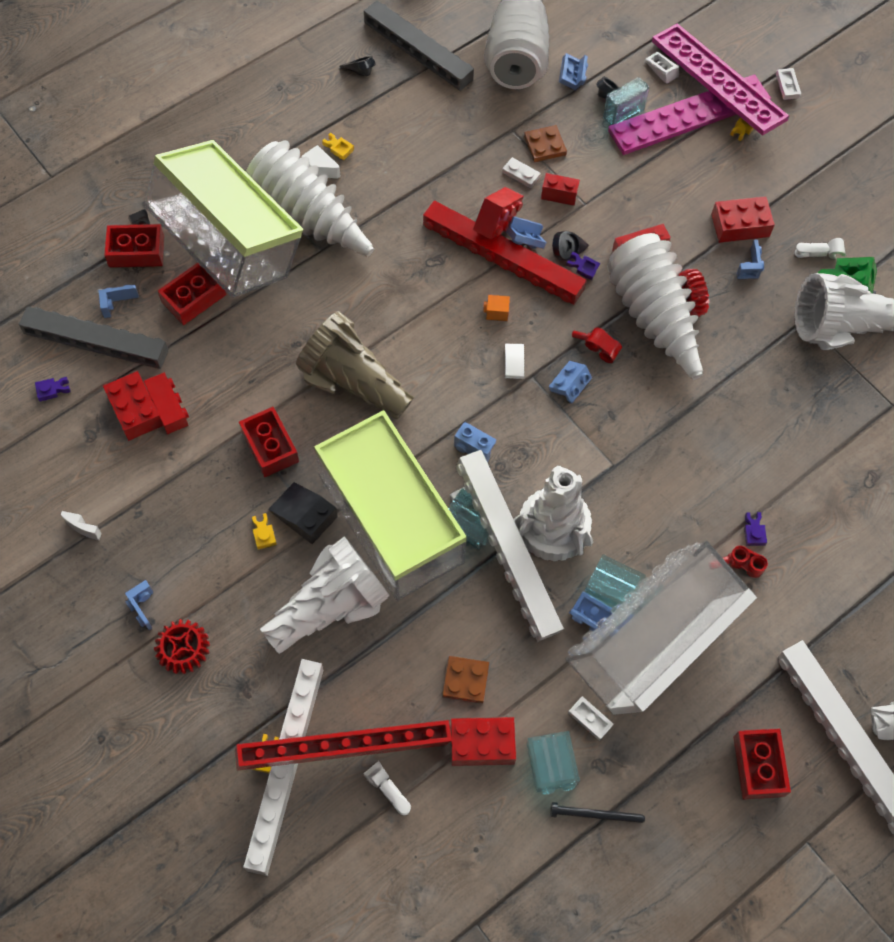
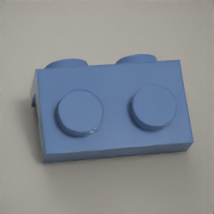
(573, 71)
(526, 232)
(571, 380)
(471, 439)
(589, 610)

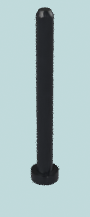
(592, 813)

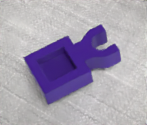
(586, 267)
(49, 388)
(754, 532)

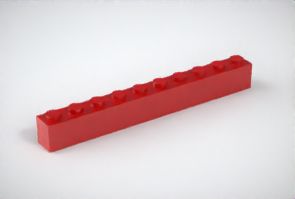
(505, 253)
(342, 745)

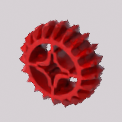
(699, 293)
(175, 662)

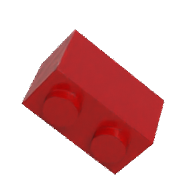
(560, 189)

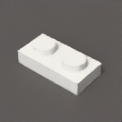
(788, 84)
(521, 172)
(590, 718)

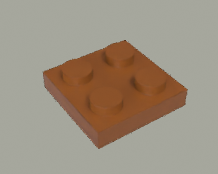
(545, 143)
(466, 679)

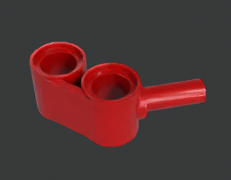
(600, 340)
(749, 558)

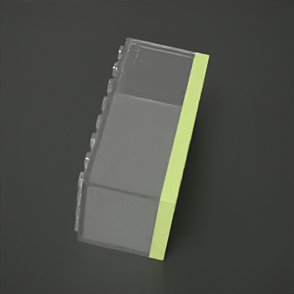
(222, 217)
(390, 505)

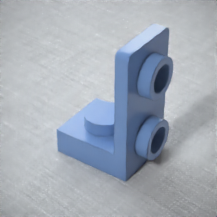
(752, 270)
(109, 295)
(139, 594)

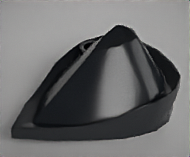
(360, 66)
(606, 87)
(567, 242)

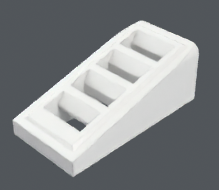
(667, 75)

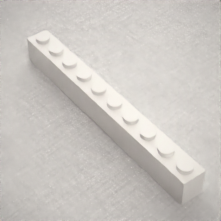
(509, 546)
(841, 727)
(282, 777)

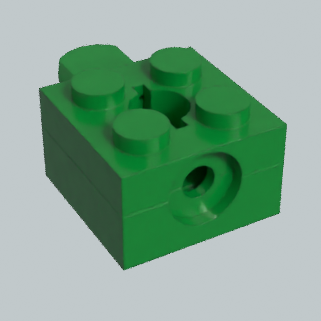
(859, 268)

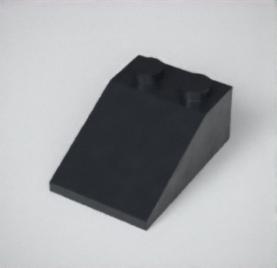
(304, 512)

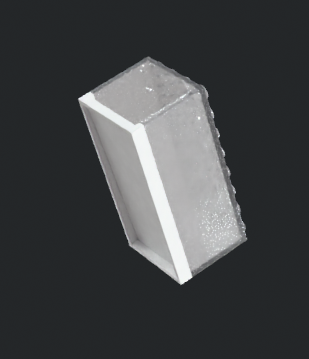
(660, 628)

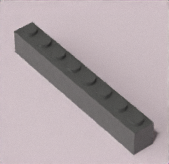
(418, 45)
(94, 337)

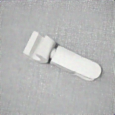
(834, 247)
(378, 777)

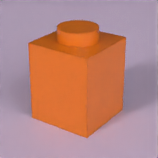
(497, 307)

